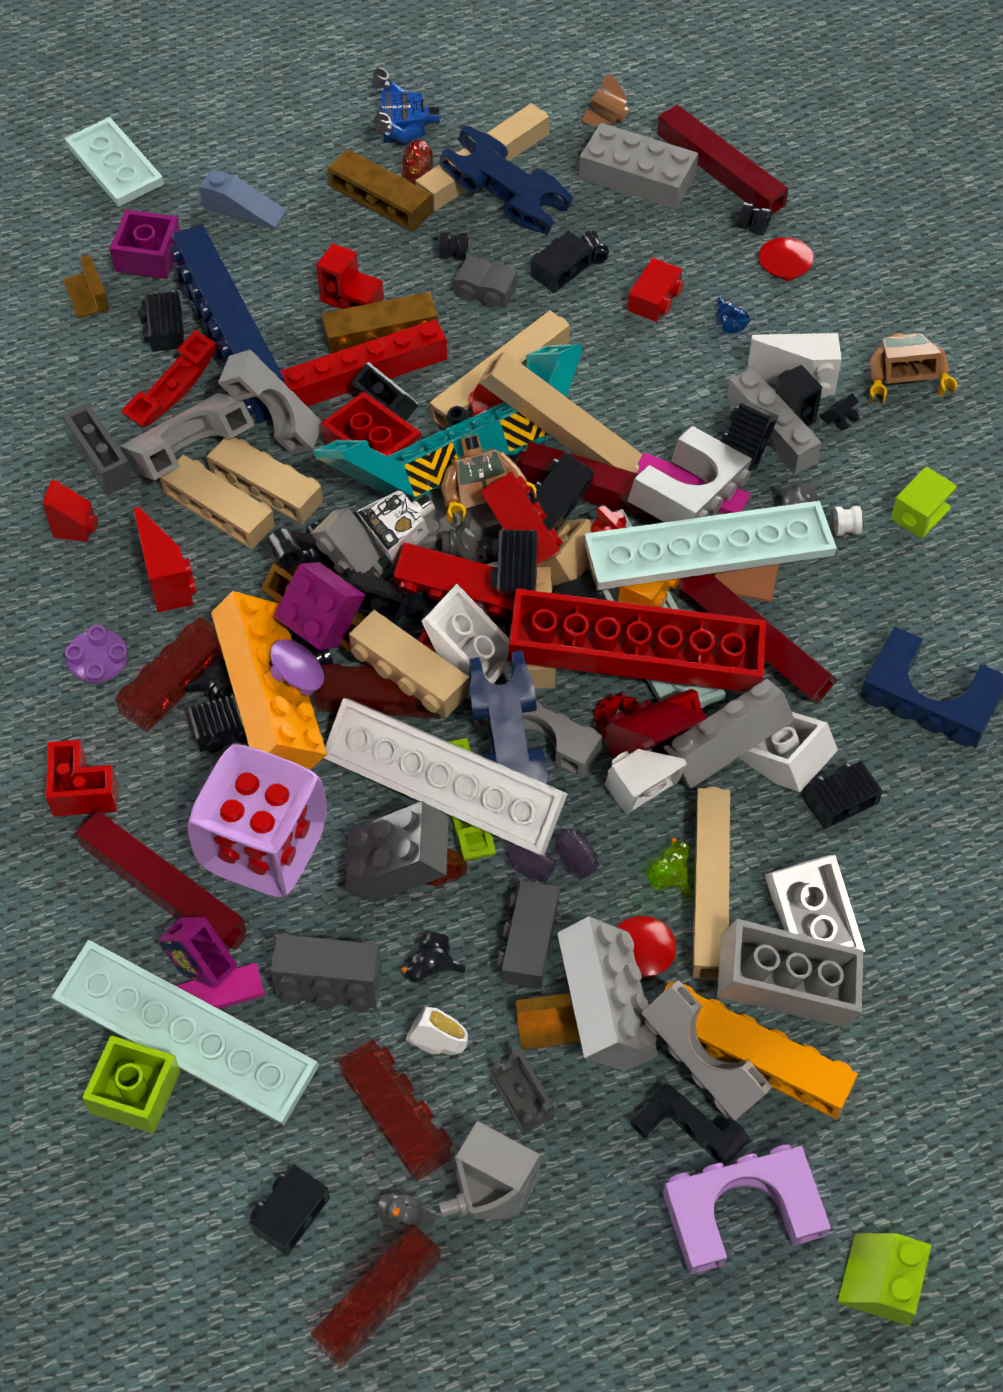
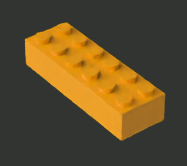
(272, 711)

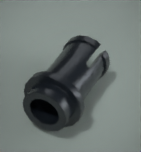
(599, 250)
(456, 415)

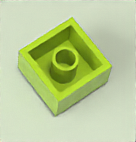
(131, 1084)

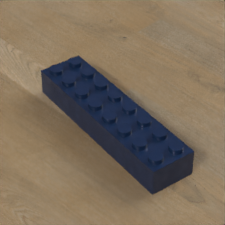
(219, 305)

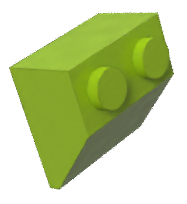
(885, 1275)

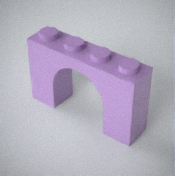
(780, 1175)

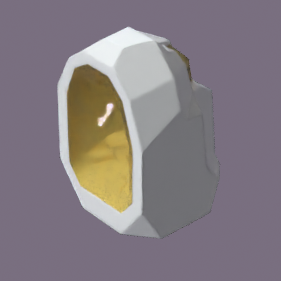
(437, 1033)

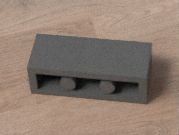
(98, 449)
(529, 934)

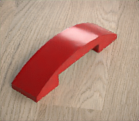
(174, 383)

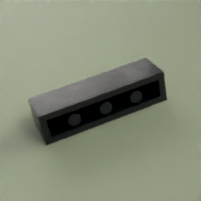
(562, 489)

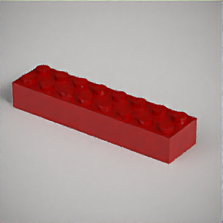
(637, 640)

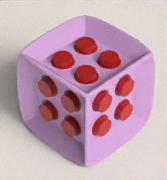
(258, 820)

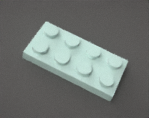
(114, 161)

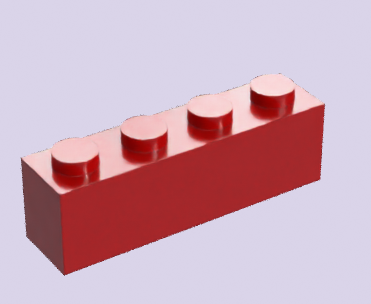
(439, 572)

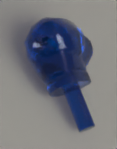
(732, 317)

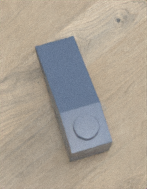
(237, 199)

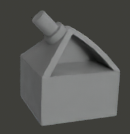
(492, 1176)

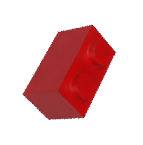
(655, 290)

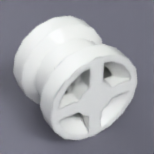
(847, 521)

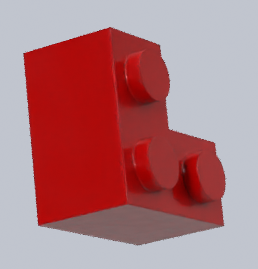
(342, 283)
(75, 787)

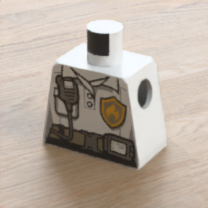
(396, 521)

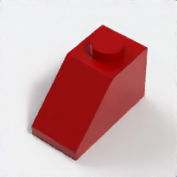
(69, 513)

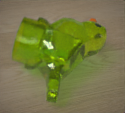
(671, 868)

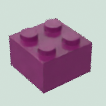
(144, 244)
(319, 605)

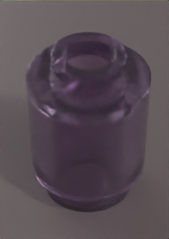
(576, 853)
(531, 864)

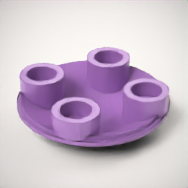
(96, 655)
(296, 666)

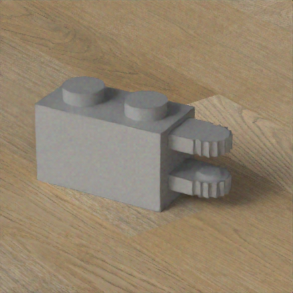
(348, 544)

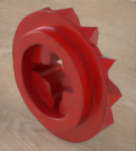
(609, 706)

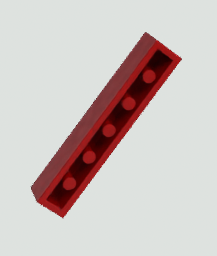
(390, 354)

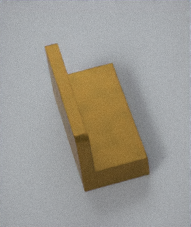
(87, 290)
(546, 1021)

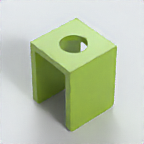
(923, 502)

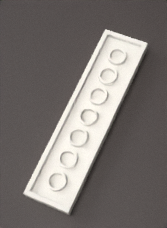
(445, 776)

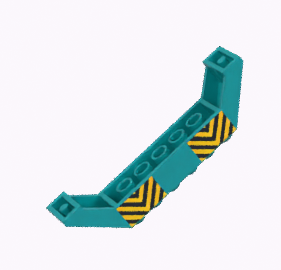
(424, 463)

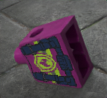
(191, 944)

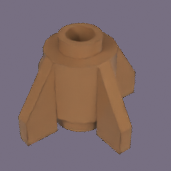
(608, 104)

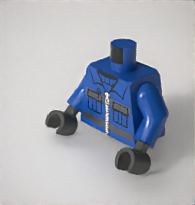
(402, 111)

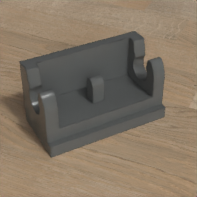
(522, 1092)

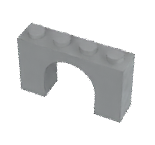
(154, 450)
(706, 457)

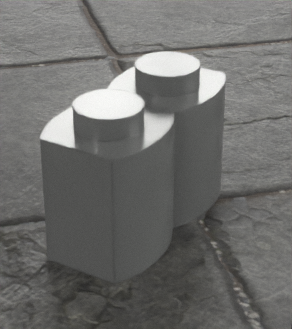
(485, 282)

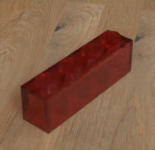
(163, 681)
(369, 689)
(395, 1110)
(376, 1296)

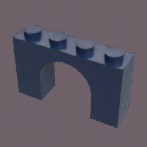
(960, 718)

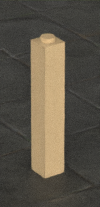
(515, 133)
(545, 331)
(556, 414)
(710, 879)

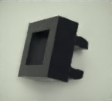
(840, 410)

